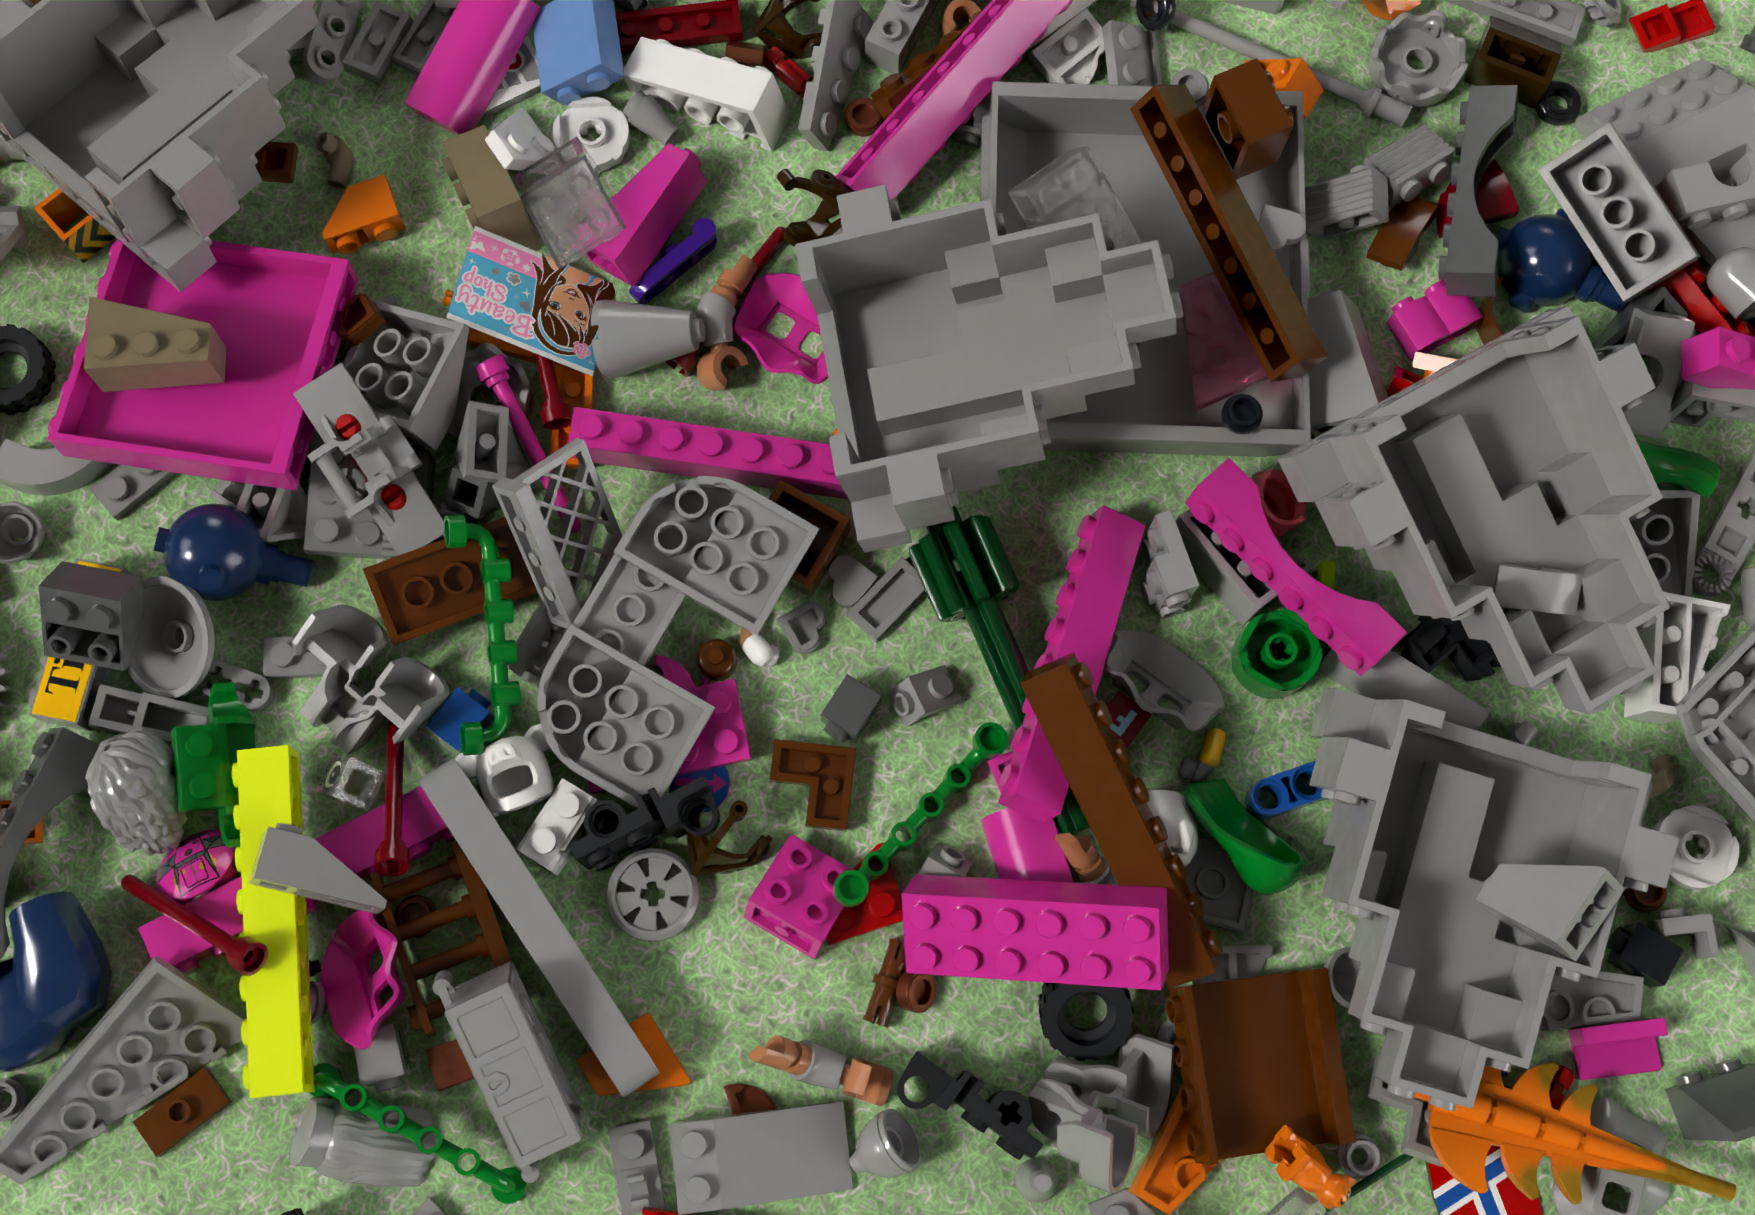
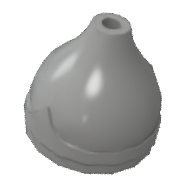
(887, 1146)

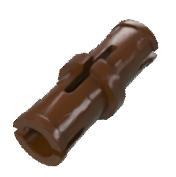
(885, 985)

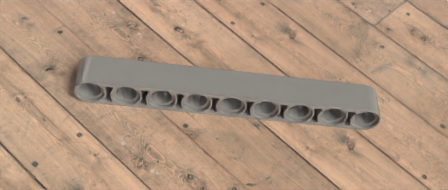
(539, 927)

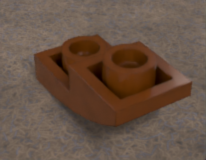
(1400, 236)

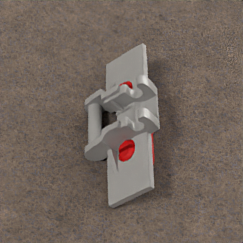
(381, 453)

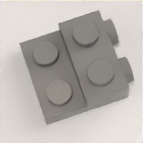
(1170, 577)

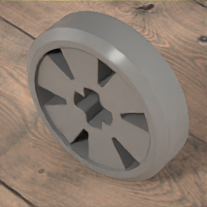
(634, 913)

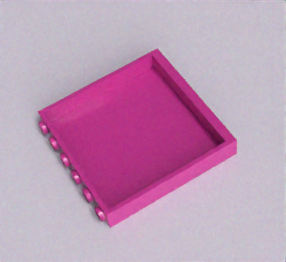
(279, 334)

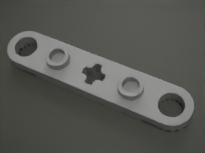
(1729, 535)

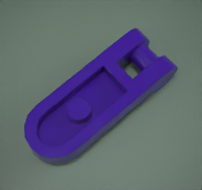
(676, 261)

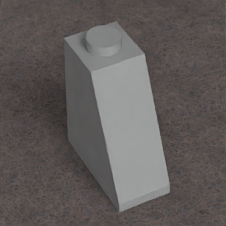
(1552, 902)

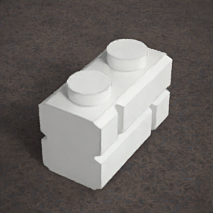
(557, 827)

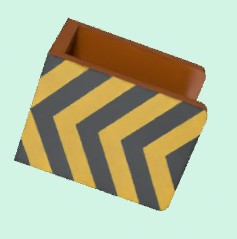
(85, 237)

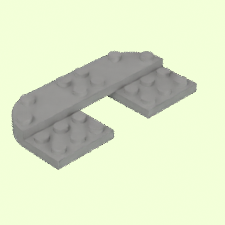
(595, 694)

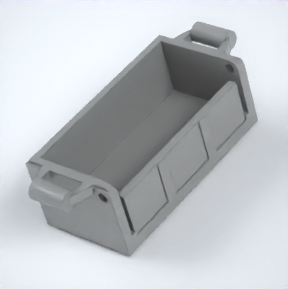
(513, 1064)

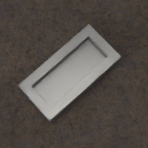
(887, 600)

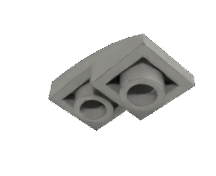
(1537, 589)

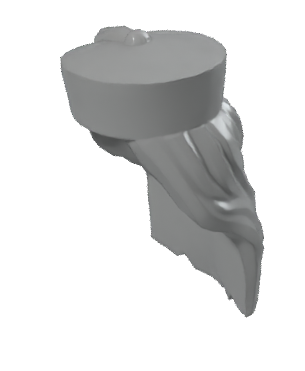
(356, 1148)

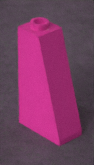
(651, 210)

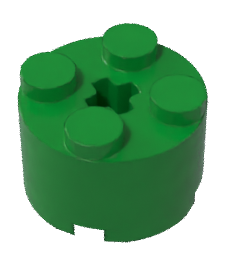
(1298, 655)

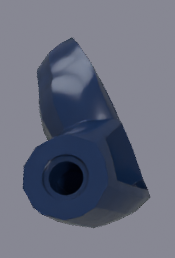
(51, 981)

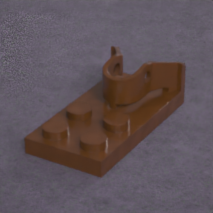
(441, 584)

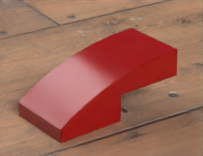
(1672, 26)

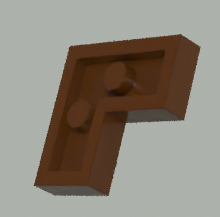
(826, 771)

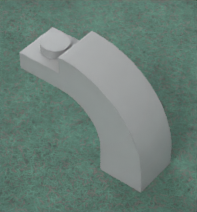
(45, 470)

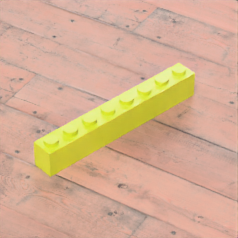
(279, 993)

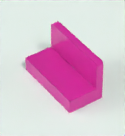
(1617, 1048)

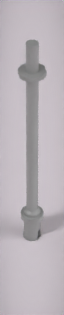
(1369, 100)

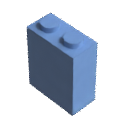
(577, 48)

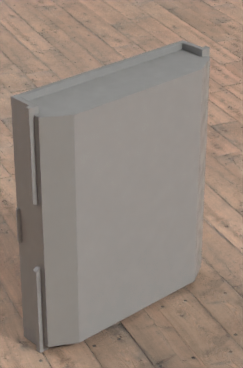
(1037, 123)

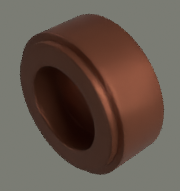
(862, 117)
(916, 992)

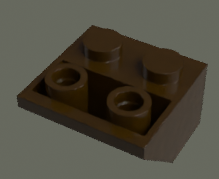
(1514, 58)

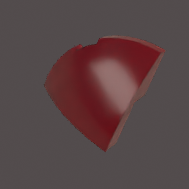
(1493, 199)

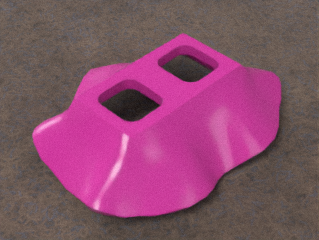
(784, 295)
(348, 981)

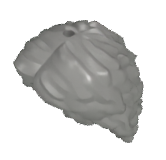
(136, 792)

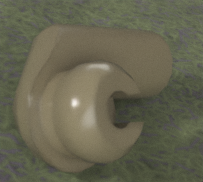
(338, 156)
(1664, 775)

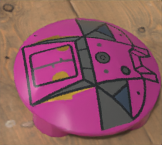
(196, 866)

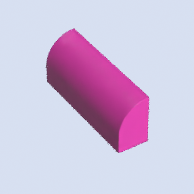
(470, 61)
(1025, 848)

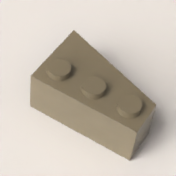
(487, 188)
(149, 349)

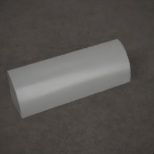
(1402, 679)

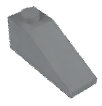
(307, 869)

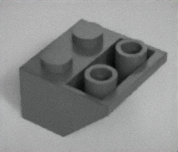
(91, 615)

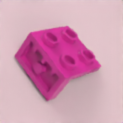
(797, 897)

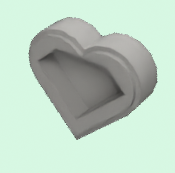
(1281, 227)
(850, 580)
(802, 626)

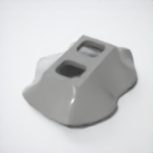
(1167, 675)
(1646, 1193)

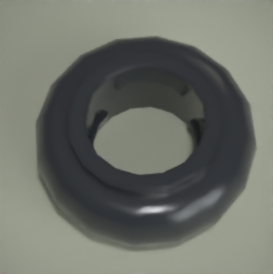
(1154, 22)
(1555, 116)

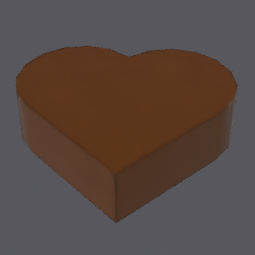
(360, 319)

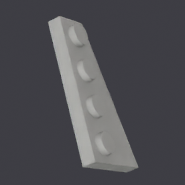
(834, 67)

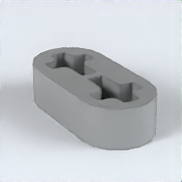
(245, 678)

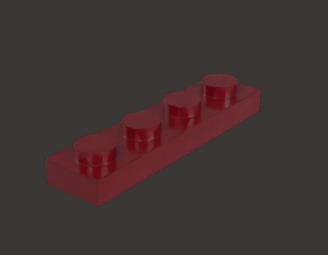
(681, 24)

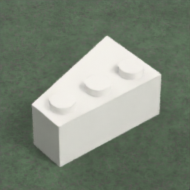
(1678, 650)

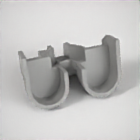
(345, 643)
(1103, 1144)

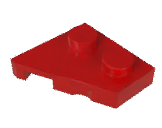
(878, 910)

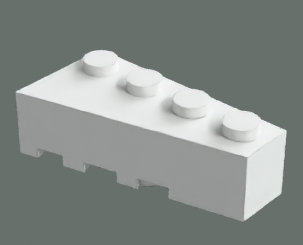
(710, 89)

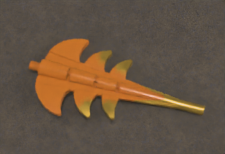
(1529, 1128)

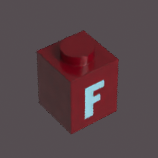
(1126, 718)

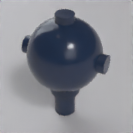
(1549, 264)
(223, 555)

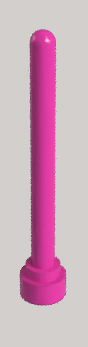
(495, 375)

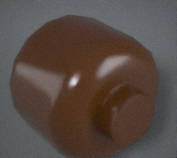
(717, 659)

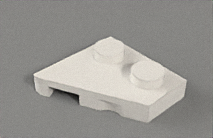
(518, 142)

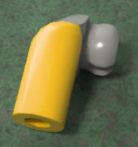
(1210, 757)

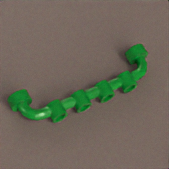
(499, 650)
(853, 885)
(505, 1184)

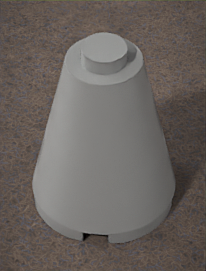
(641, 335)

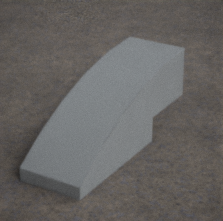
(125, 710)

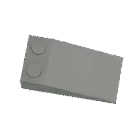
(760, 1157)

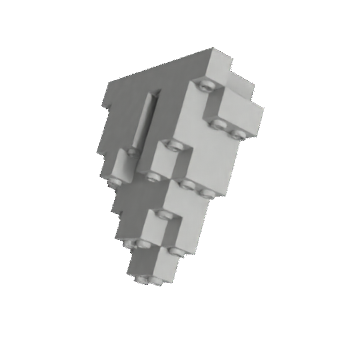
(149, 110)
(963, 343)
(1510, 464)
(1416, 834)

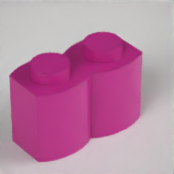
(1432, 319)

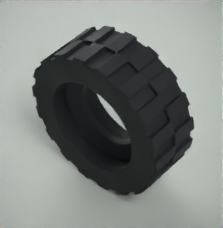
(39, 370)
(1091, 1042)

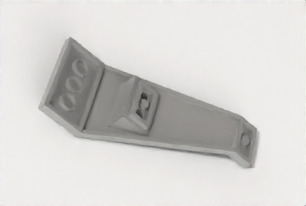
(1684, 122)

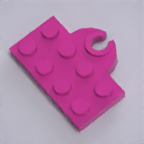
(725, 734)

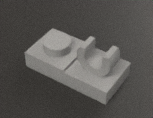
(636, 1167)

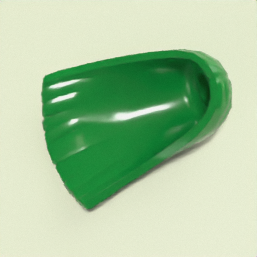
(1681, 468)
(1253, 847)

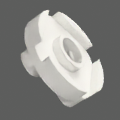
(607, 120)
(1718, 845)

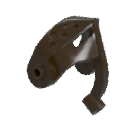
(792, 43)
(828, 188)
(708, 859)

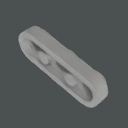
(327, 42)

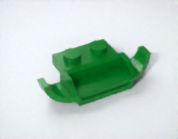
(206, 757)

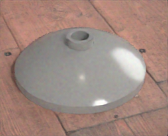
(173, 640)

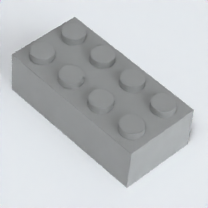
(1619, 213)

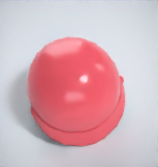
(1279, 502)

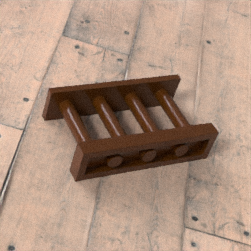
(473, 905)

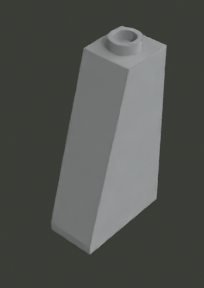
(1350, 375)

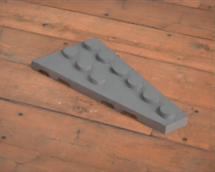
(147, 1038)

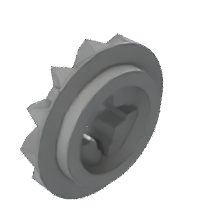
(1604, 11)

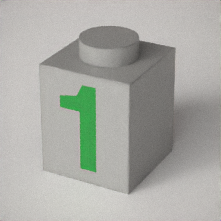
(385, 1060)

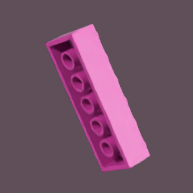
(1036, 931)

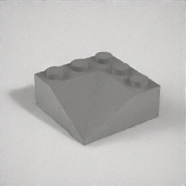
(412, 372)

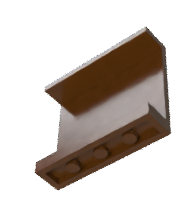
(1259, 1060)

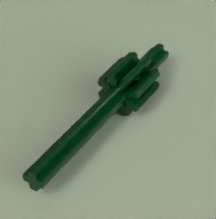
(969, 577)

